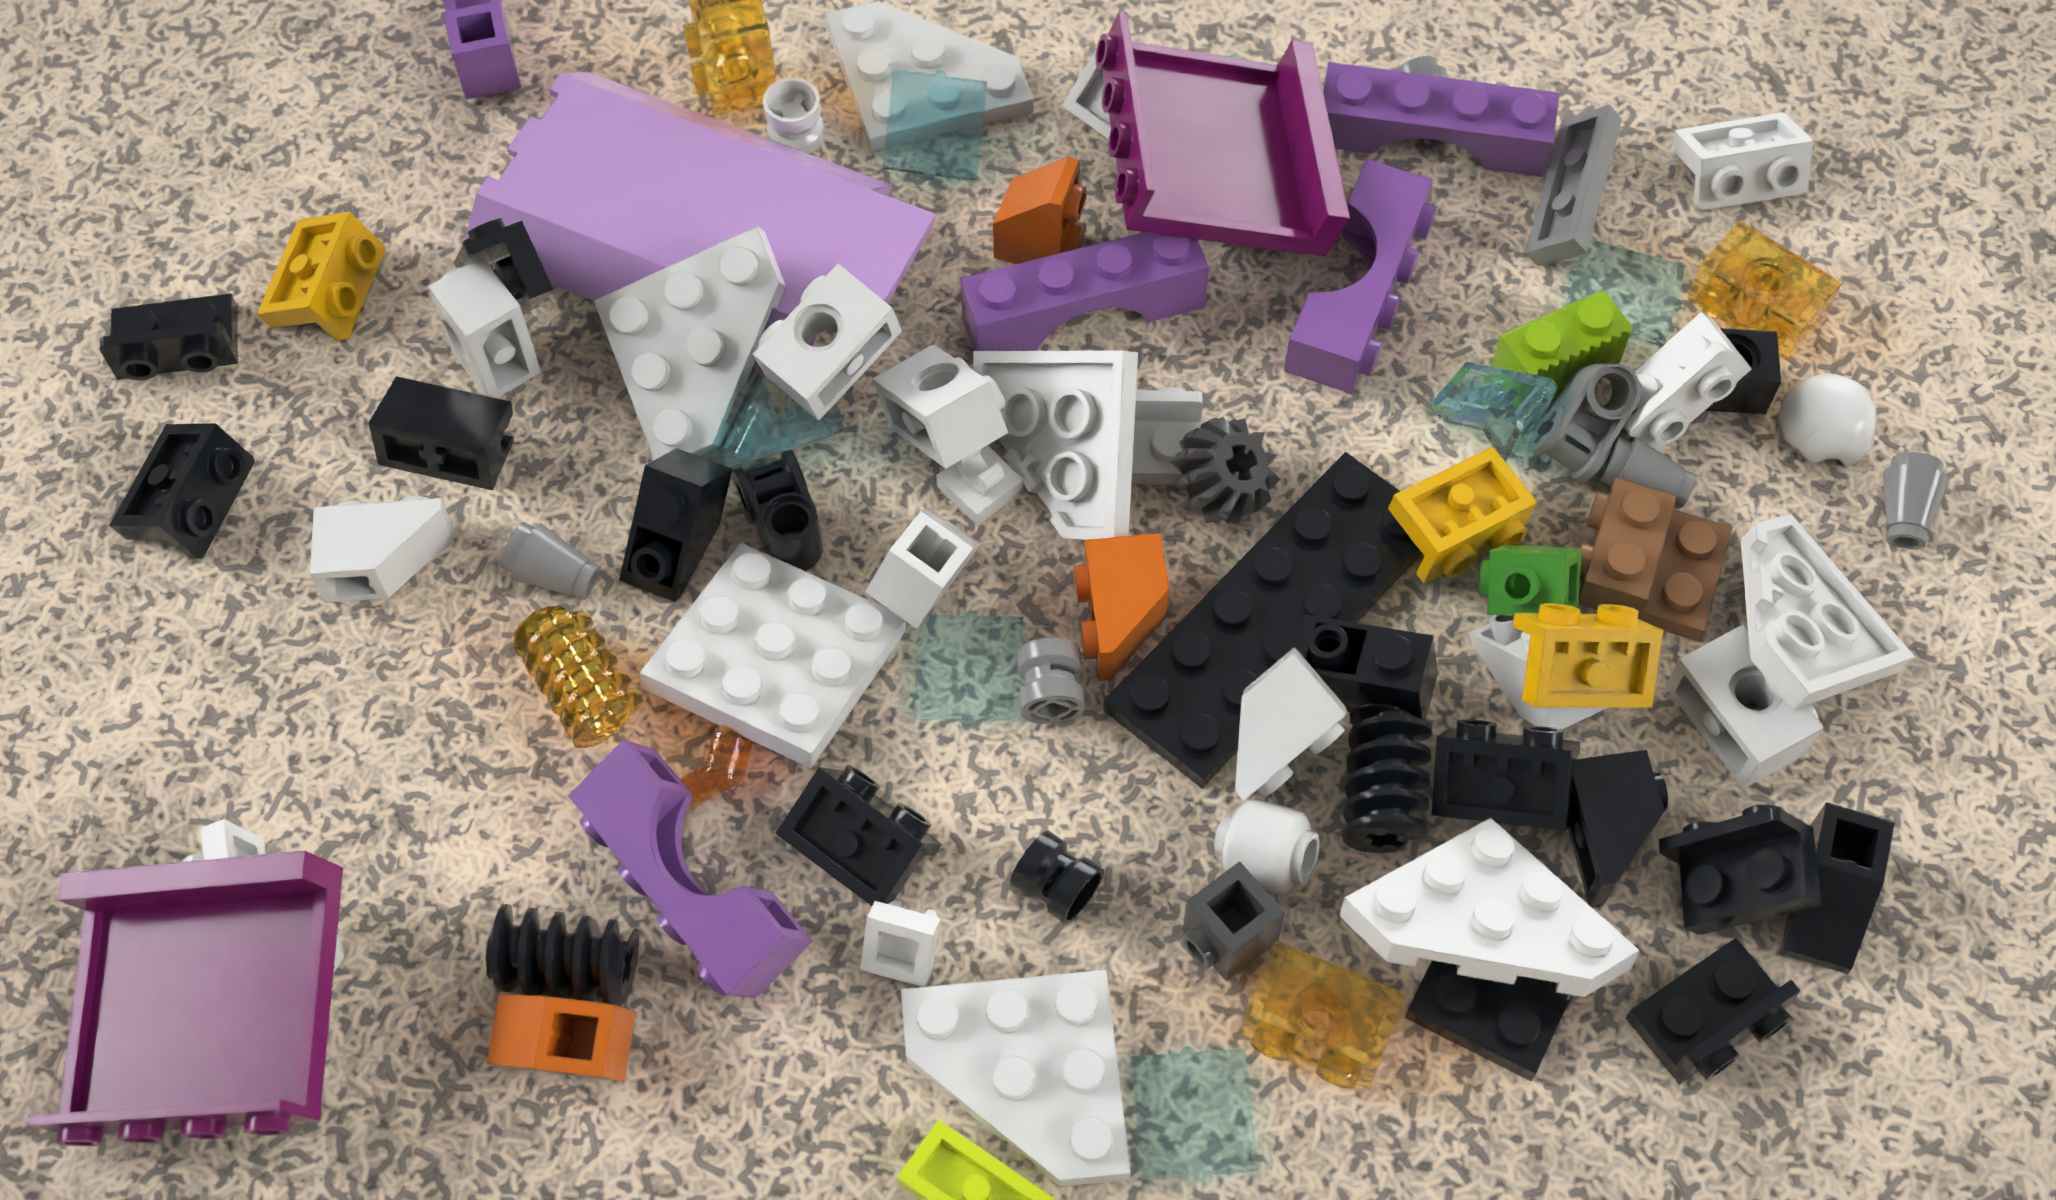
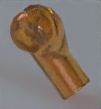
(724, 766)

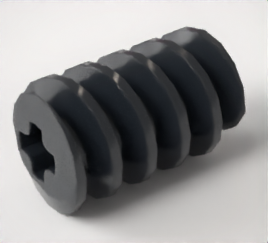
(1385, 778)
(561, 959)

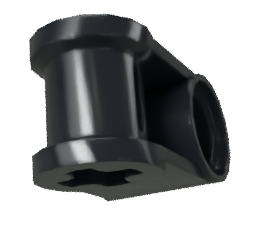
(779, 504)

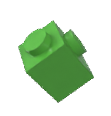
(1529, 575)

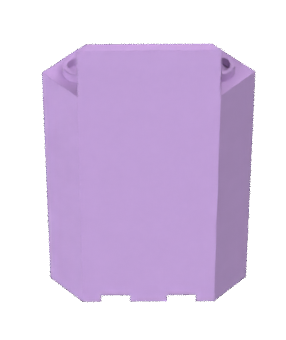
(639, 183)

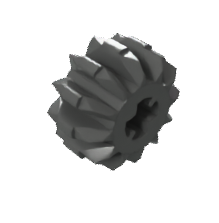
(1225, 470)

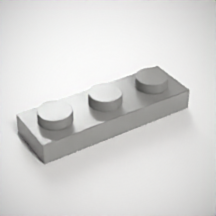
(1574, 186)

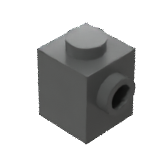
(1231, 922)

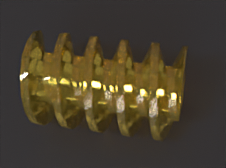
(576, 674)

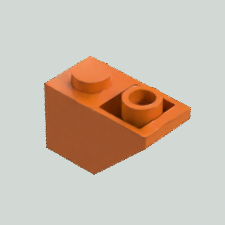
(1041, 214)
(1125, 594)
(562, 1036)

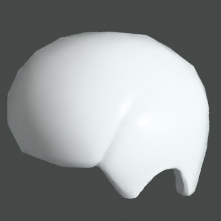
(1828, 419)

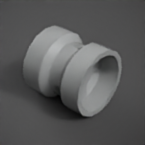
(1050, 680)

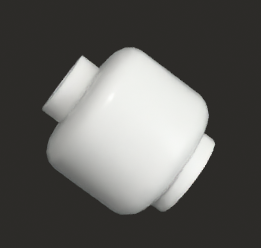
(1270, 843)

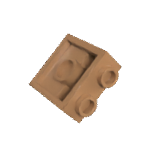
(1652, 558)

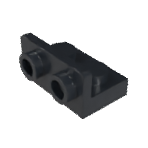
(513, 259)
(172, 337)
(184, 488)
(1504, 775)
(857, 834)
(1744, 868)
(1710, 1011)
(1490, 1017)

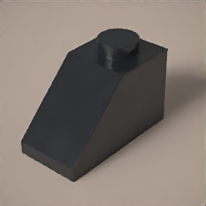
(1612, 817)

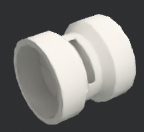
(793, 114)

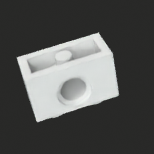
(485, 328)
(823, 374)
(941, 405)
(1744, 739)

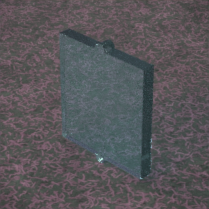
(934, 125)
(1638, 284)
(968, 668)
(1193, 1114)

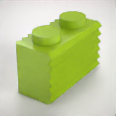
(1566, 339)

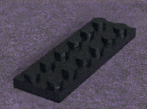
(1320, 559)

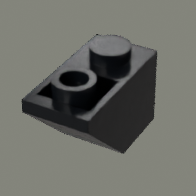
(674, 521)
(1371, 663)
(1851, 873)

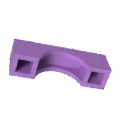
(481, 47)
(1497, 123)
(1028, 300)
(1339, 327)
(639, 812)

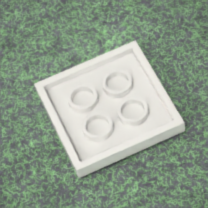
(773, 654)

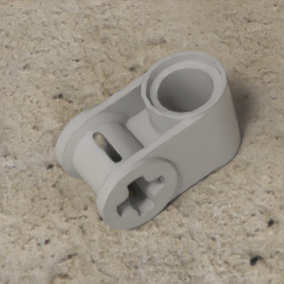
(1578, 428)

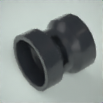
(1056, 877)

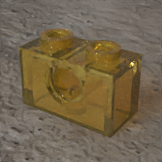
(732, 53)
(1763, 287)
(1304, 983)

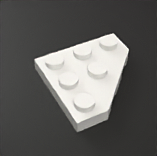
(881, 38)
(692, 338)
(1070, 432)
(1808, 620)
(1491, 914)
(1030, 1066)

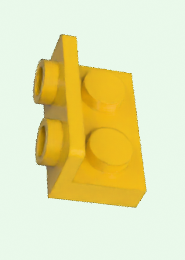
(323, 275)
(1463, 513)
(1589, 657)

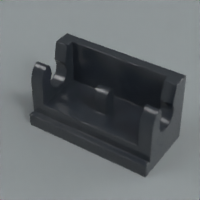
(442, 432)

